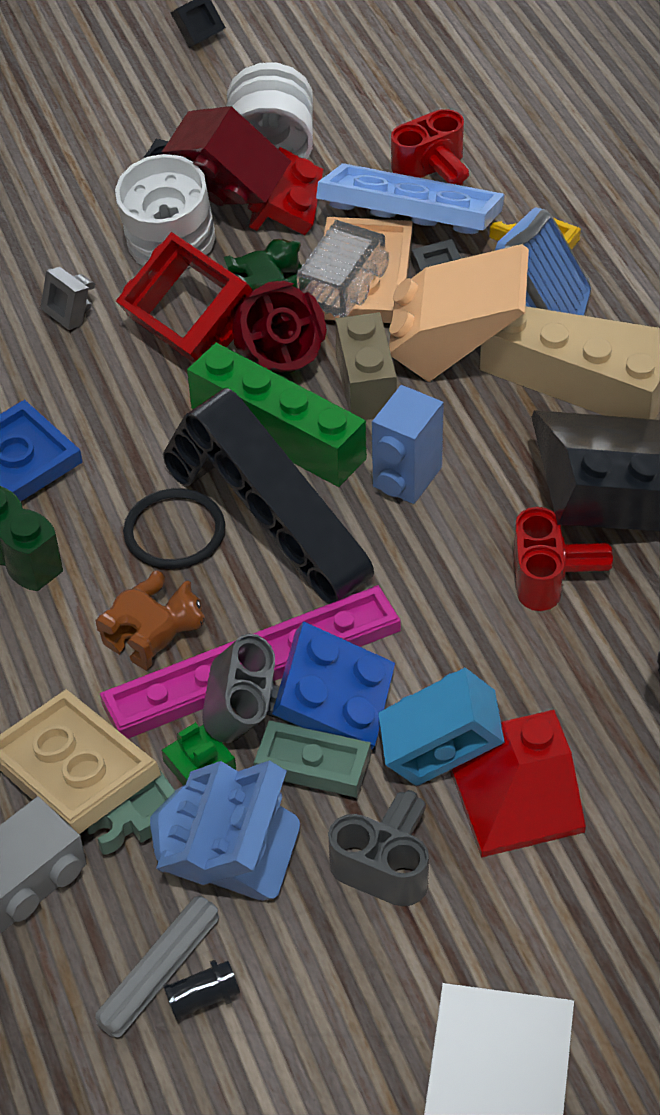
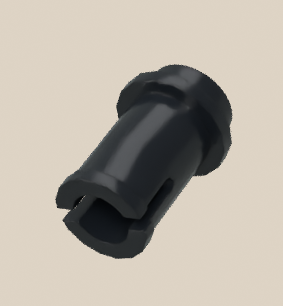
(202, 989)

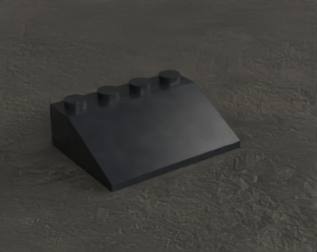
(601, 469)

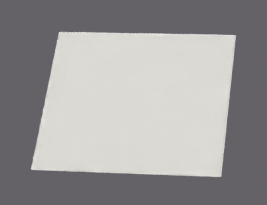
(499, 1053)

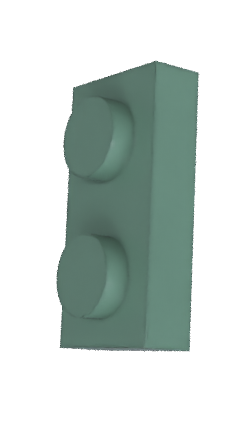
(315, 757)

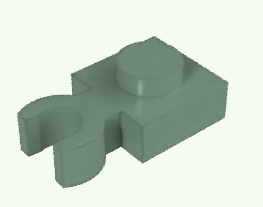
(132, 816)

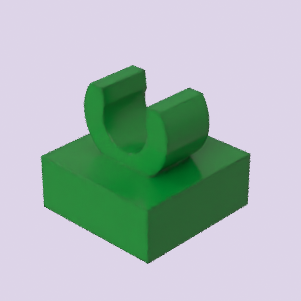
(193, 751)

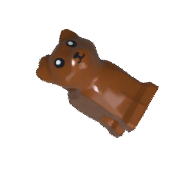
(146, 621)

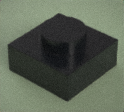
(197, 21)

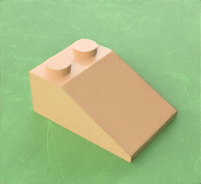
(456, 308)

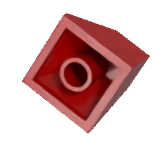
(522, 788)

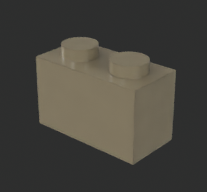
(365, 363)

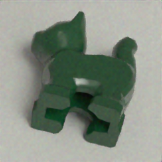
(267, 265)

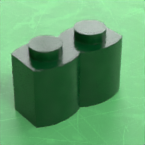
(27, 544)

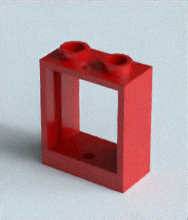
(166, 266)

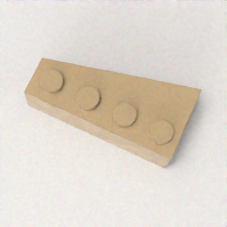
(581, 361)

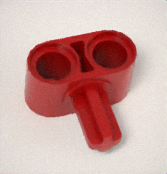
(430, 146)
(544, 558)

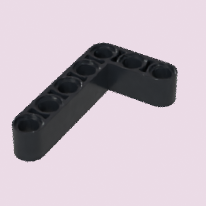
(231, 439)

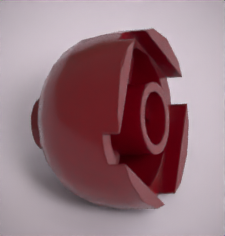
(279, 327)

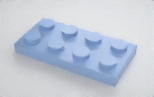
(410, 196)

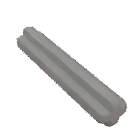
(156, 967)

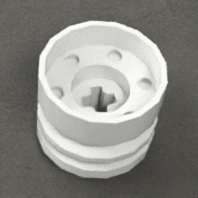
(276, 104)
(161, 198)

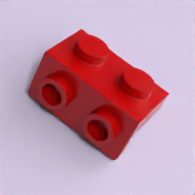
(293, 198)

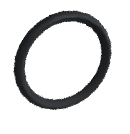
(182, 562)

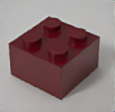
(231, 153)

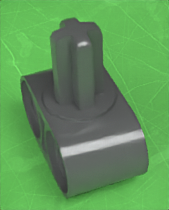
(244, 689)
(385, 848)

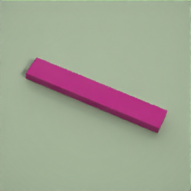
(183, 686)

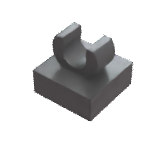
(66, 297)

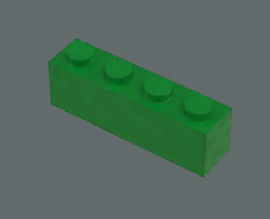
(304, 425)

